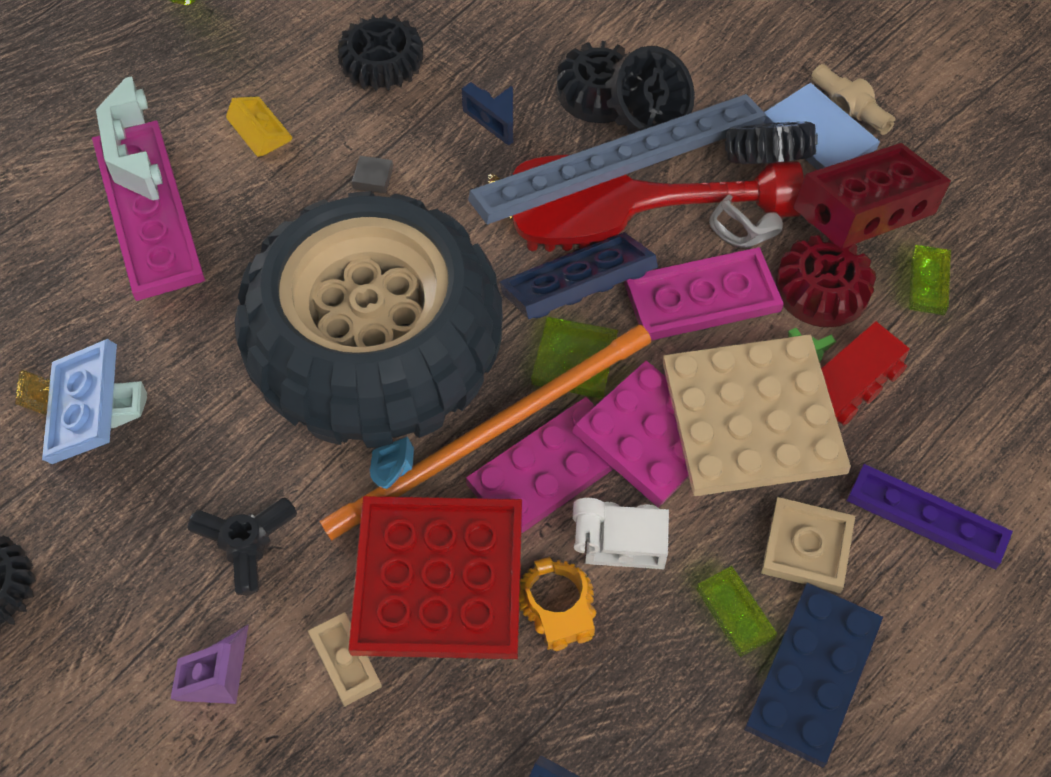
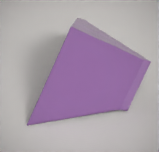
(212, 672)

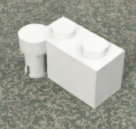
(621, 534)

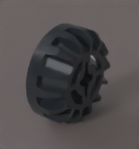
(584, 79)
(661, 89)

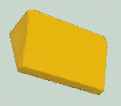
(257, 125)

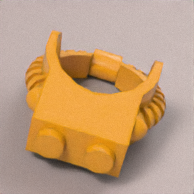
(559, 627)

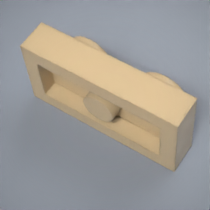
(350, 675)

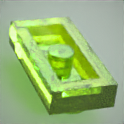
(930, 280)
(736, 611)

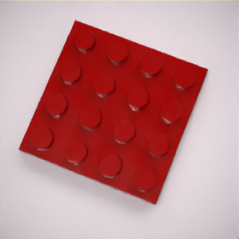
(437, 578)

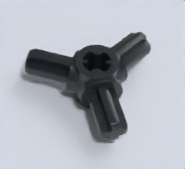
(247, 552)

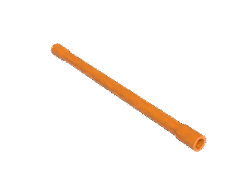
(619, 349)

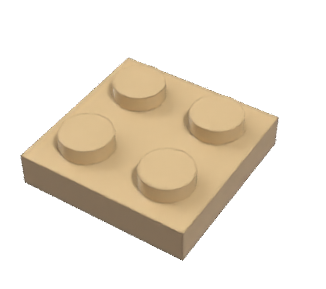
(808, 545)

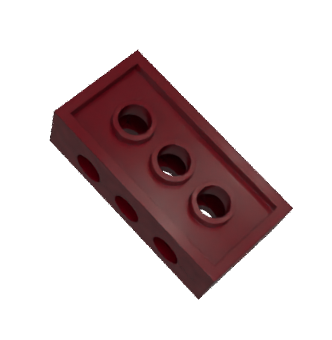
(871, 194)

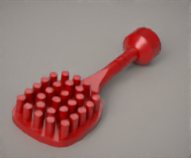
(608, 207)

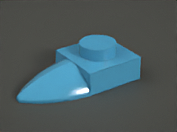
(391, 462)

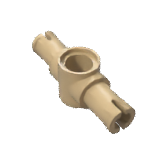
(854, 98)

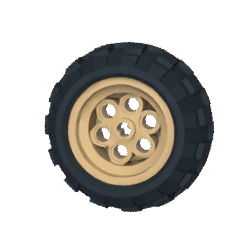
(362, 274)

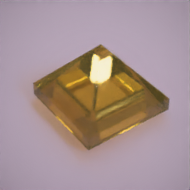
(32, 392)

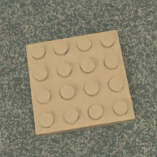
(754, 415)

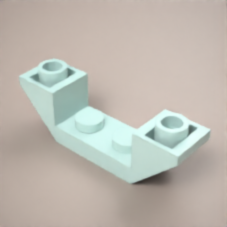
(122, 110)

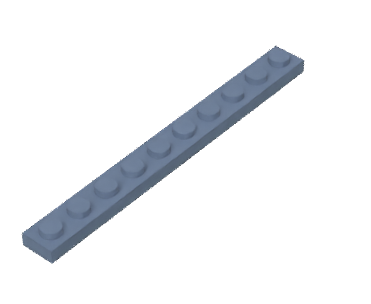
(612, 159)

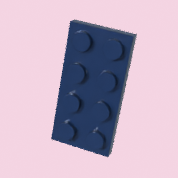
(578, 275)
(814, 675)

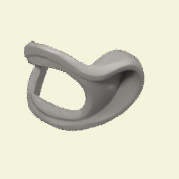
(764, 229)

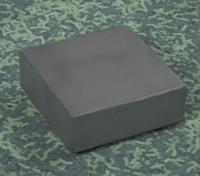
(372, 174)

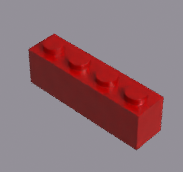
(861, 370)

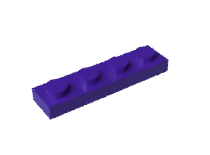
(930, 516)

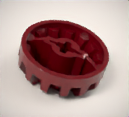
(818, 296)

